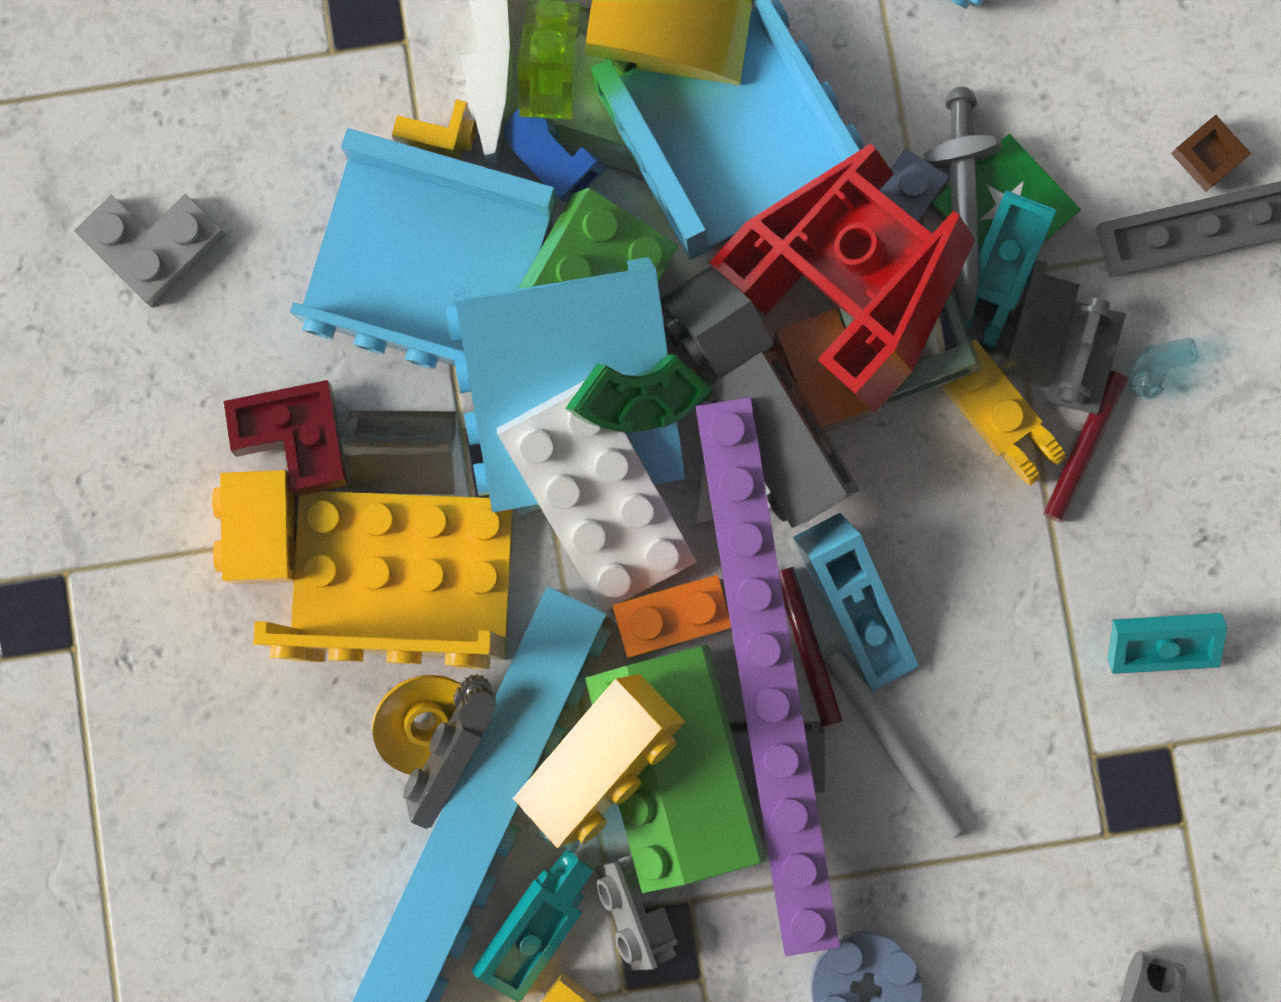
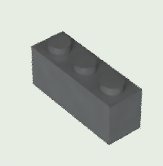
(794, 449)

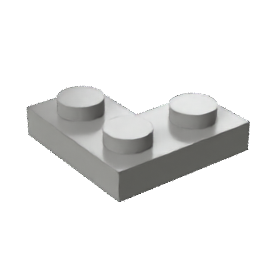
(155, 257)

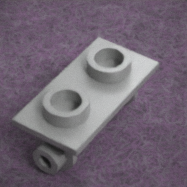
(641, 936)

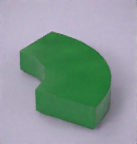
(639, 400)

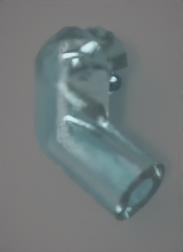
(1155, 363)

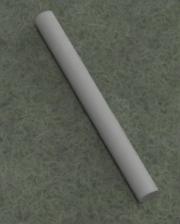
(895, 744)

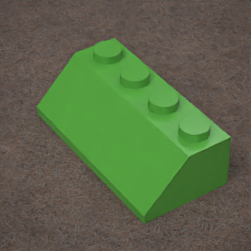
(694, 804)

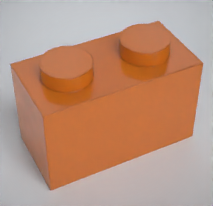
(672, 617)

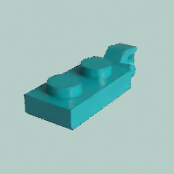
(534, 928)

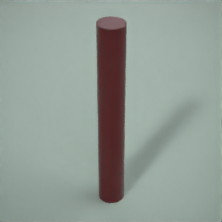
(1084, 450)
(809, 649)

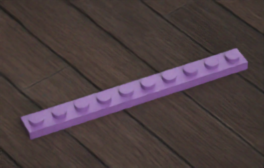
(767, 676)

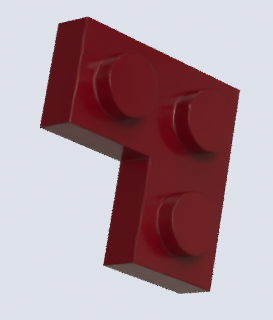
(301, 422)

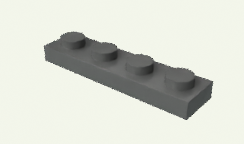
(1191, 229)

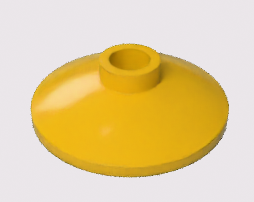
(395, 732)

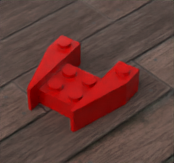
(864, 259)

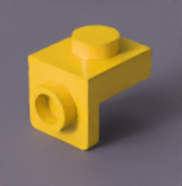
(436, 138)

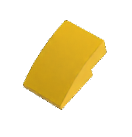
(673, 36)

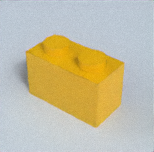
(255, 527)

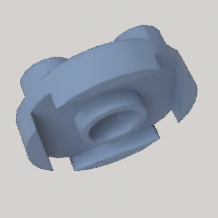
(861, 954)

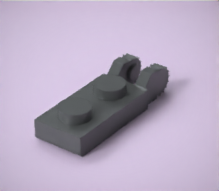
(450, 751)

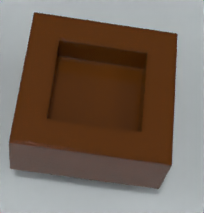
(1210, 153)

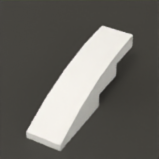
(491, 74)

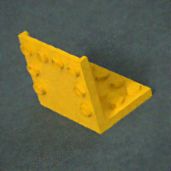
(397, 580)

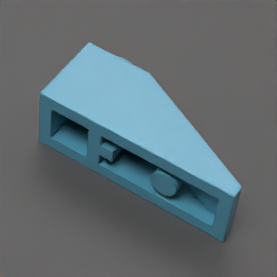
(856, 600)

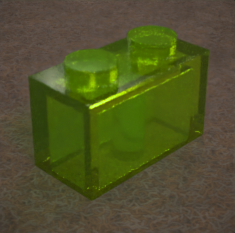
(549, 59)

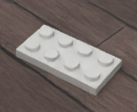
(597, 500)

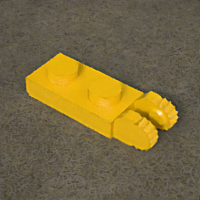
(1002, 416)

